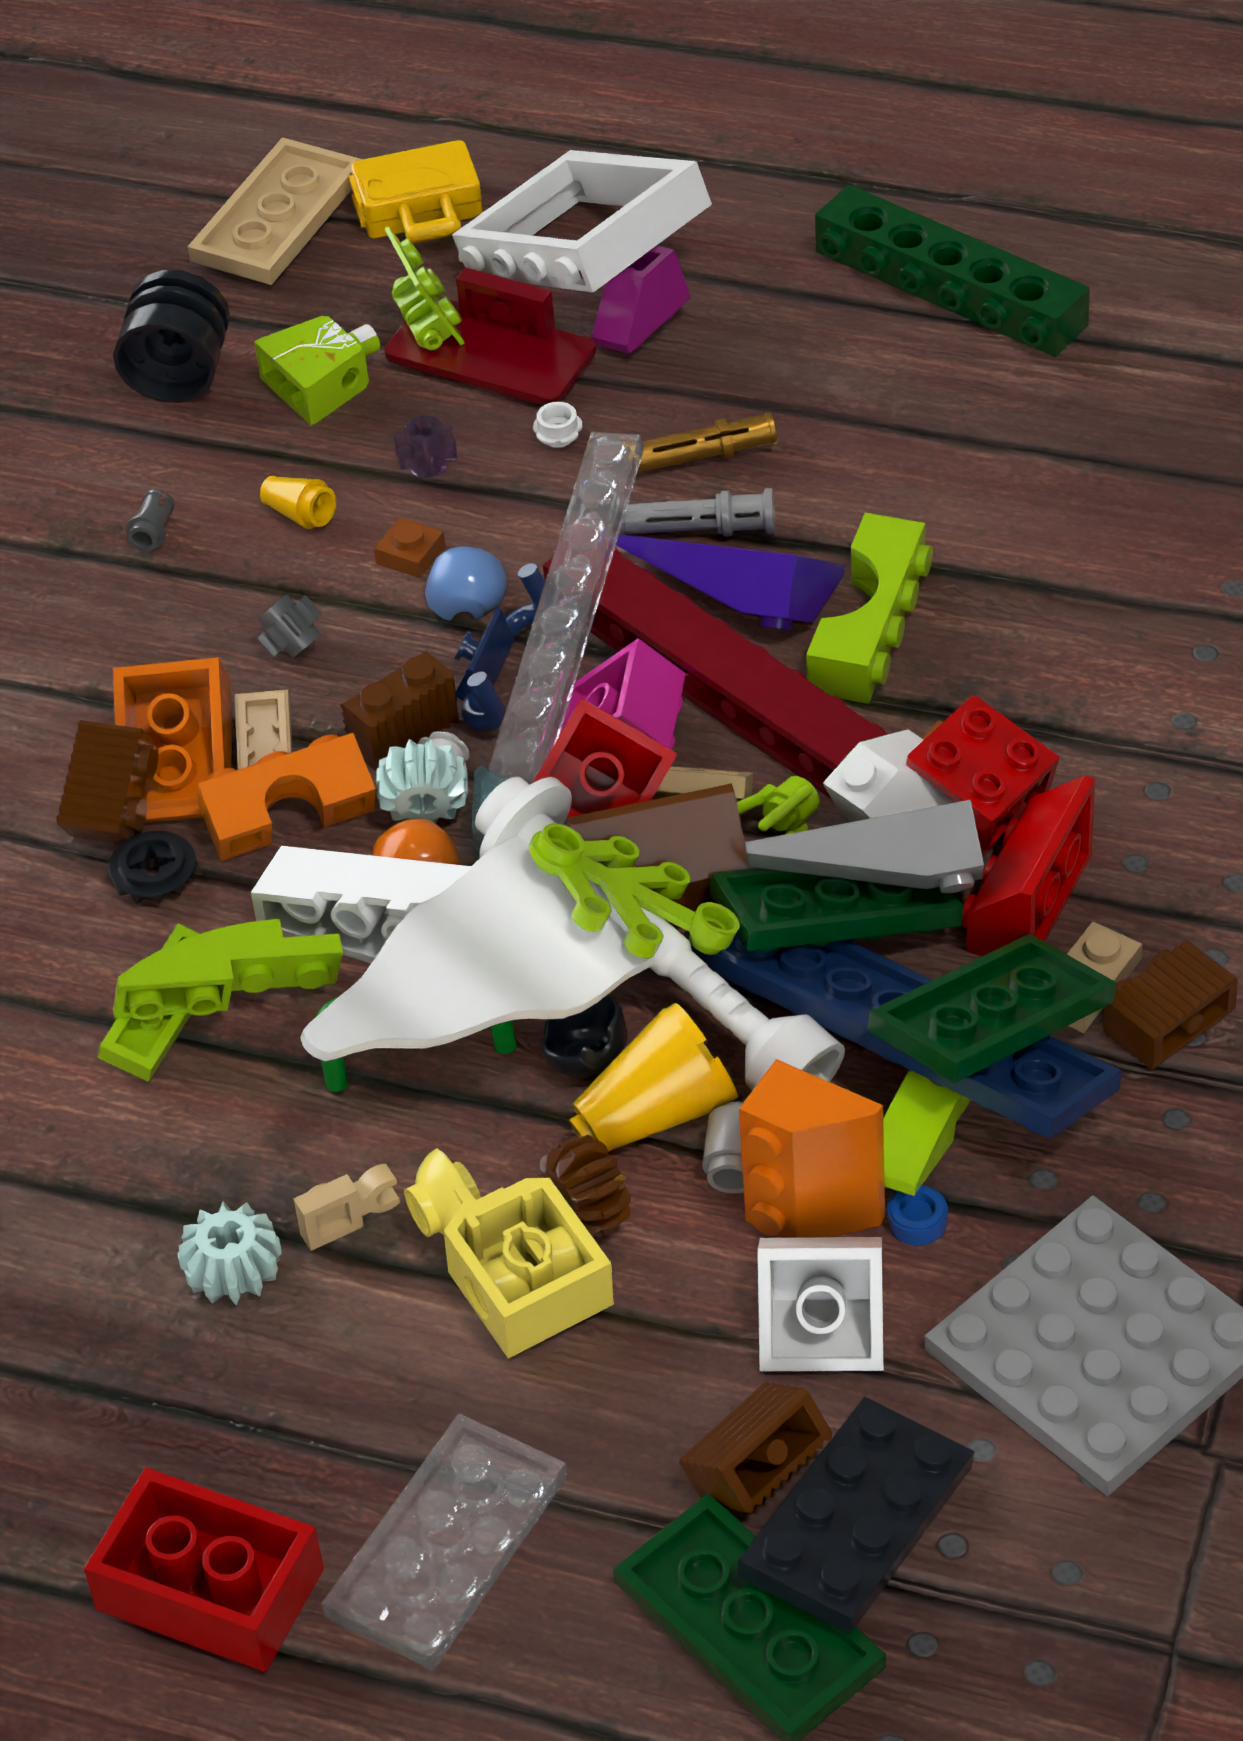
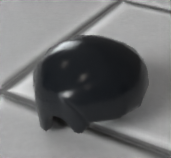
(586, 1041)

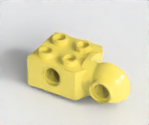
(512, 1252)

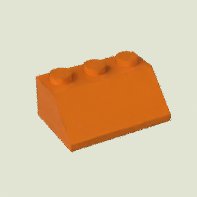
(810, 1156)

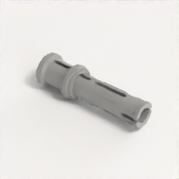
(729, 511)

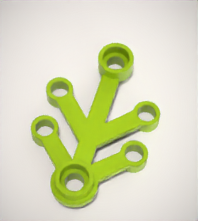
(565, 854)

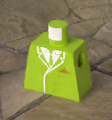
(316, 365)

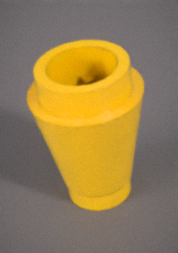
(300, 499)

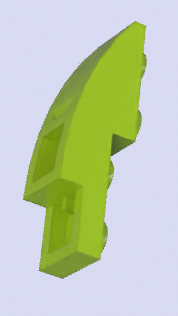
(205, 968)

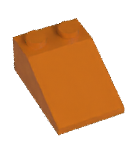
(191, 722)

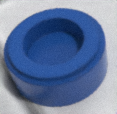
(917, 1218)

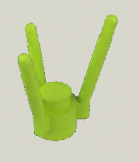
(784, 806)

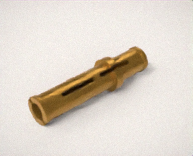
(706, 442)

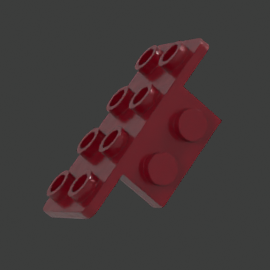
(507, 342)

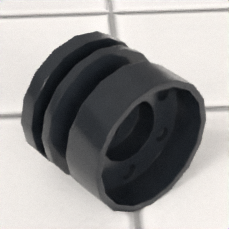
(171, 336)

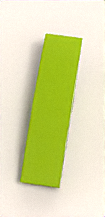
(918, 1131)

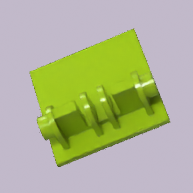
(420, 301)

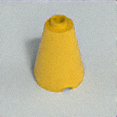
(654, 1084)

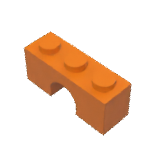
(325, 774)

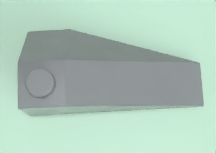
(902, 849)

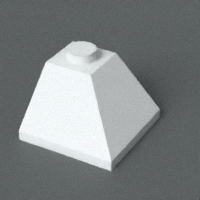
(878, 782)

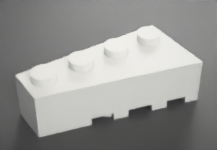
(346, 894)

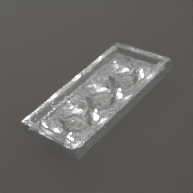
(445, 1541)

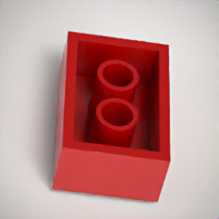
(205, 1569)

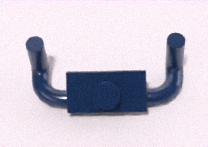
(481, 704)

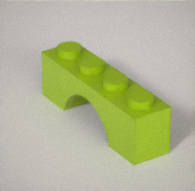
(854, 649)

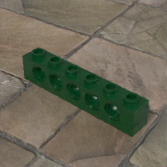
(952, 270)

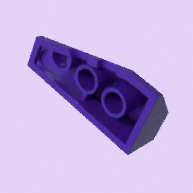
(751, 581)

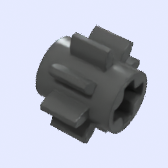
(289, 626)

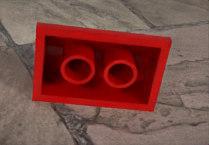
(1035, 870)

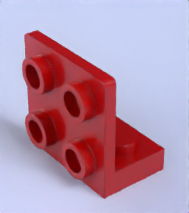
(986, 761)

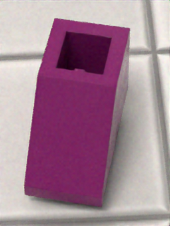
(640, 300)

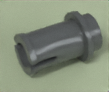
(147, 528)

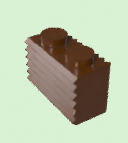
(402, 707)
(107, 782)
(1169, 1003)
(756, 1446)

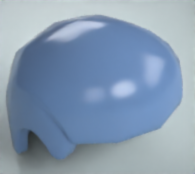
(465, 582)

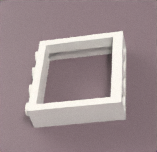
(656, 199)

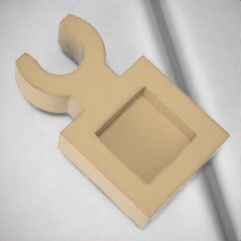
(338, 1206)

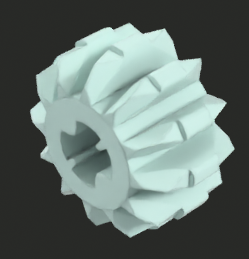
(422, 782)
(229, 1253)

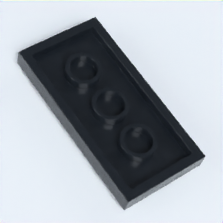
(855, 1515)

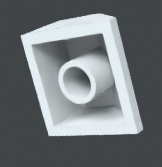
(820, 1304)

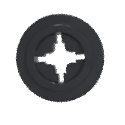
(131, 860)

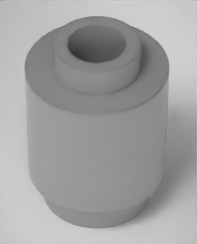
(723, 1149)

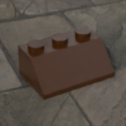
(690, 829)

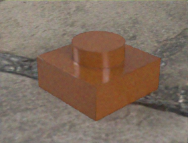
(409, 547)

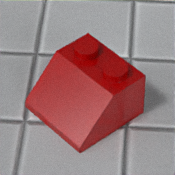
(605, 761)

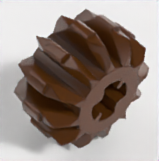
(589, 1183)

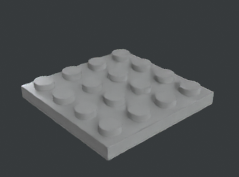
(1096, 1344)

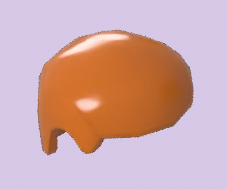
(417, 841)

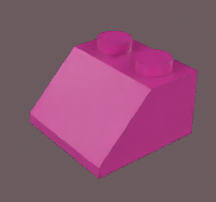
(637, 689)

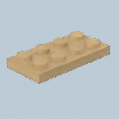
(274, 211)

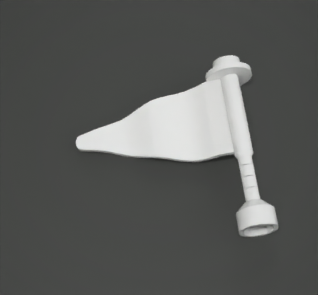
(509, 950)

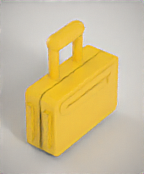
(417, 191)

